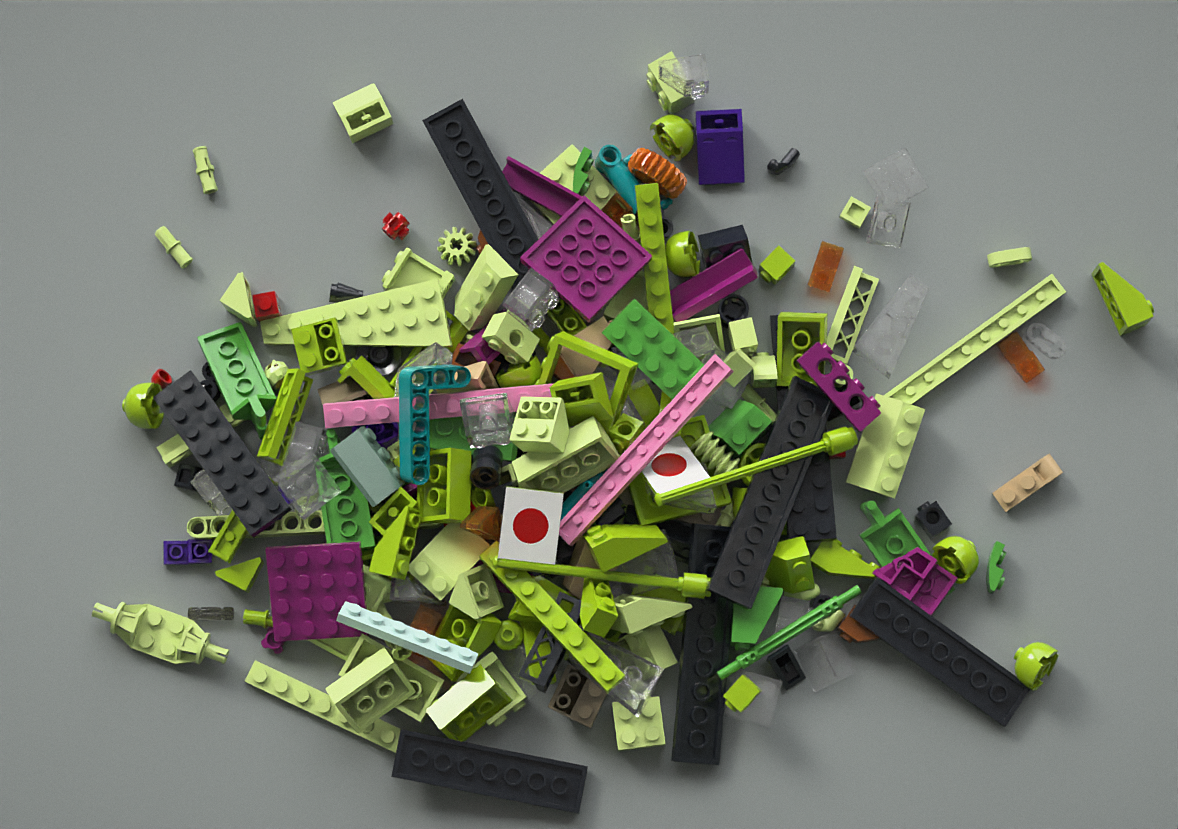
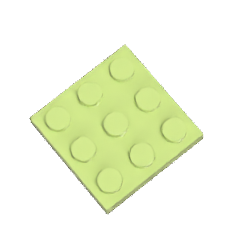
(562, 172)

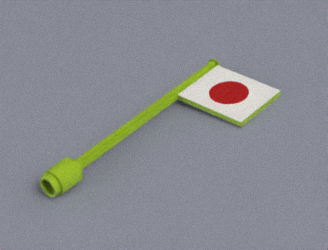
(679, 474)
(531, 542)

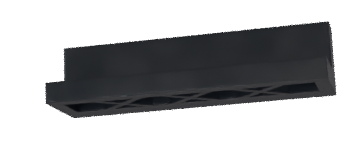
(557, 653)

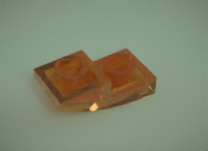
(825, 266)
(1020, 357)

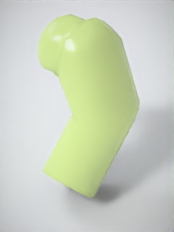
(805, 595)
(829, 623)

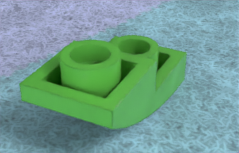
(581, 179)
(994, 574)

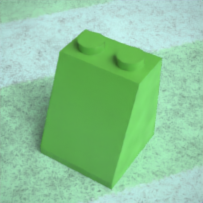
(740, 427)
(749, 624)

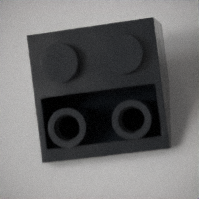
(722, 243)

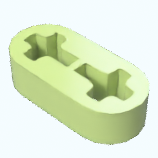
(1009, 257)

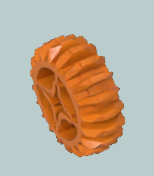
(654, 168)

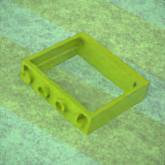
(624, 379)

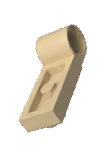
(1027, 482)

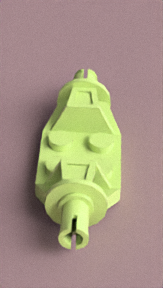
(160, 633)

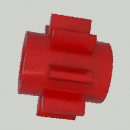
(395, 226)

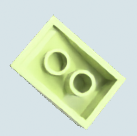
(446, 557)

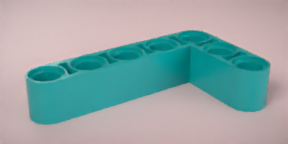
(420, 414)

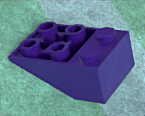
(720, 146)

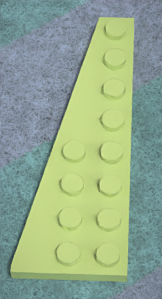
(389, 318)

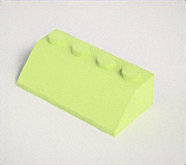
(885, 447)
(585, 455)
(424, 682)

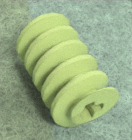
(714, 454)

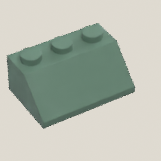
(368, 465)

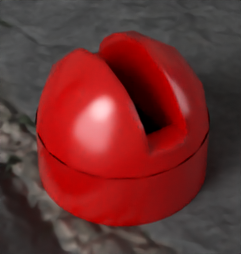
(162, 378)

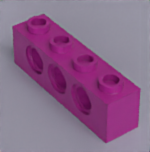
(858, 418)

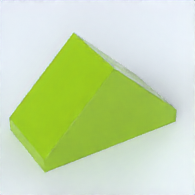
(242, 574)

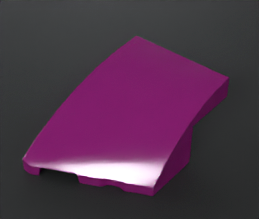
(918, 579)

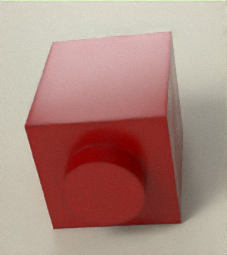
(266, 305)

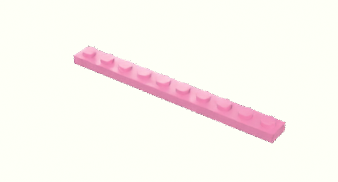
(440, 406)
(644, 449)

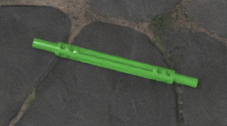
(789, 632)

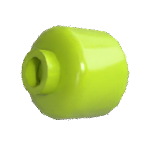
(509, 636)

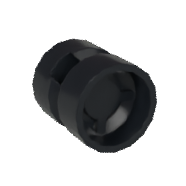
(732, 308)
(486, 467)

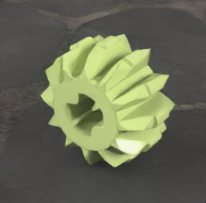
(460, 239)

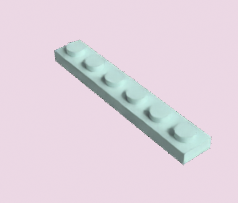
(407, 637)

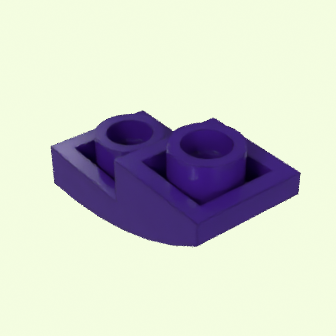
(187, 552)

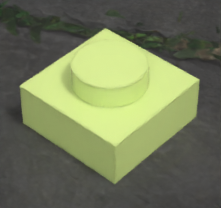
(855, 212)

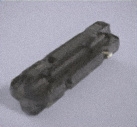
(211, 613)

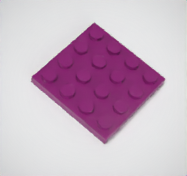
(586, 258)
(311, 587)

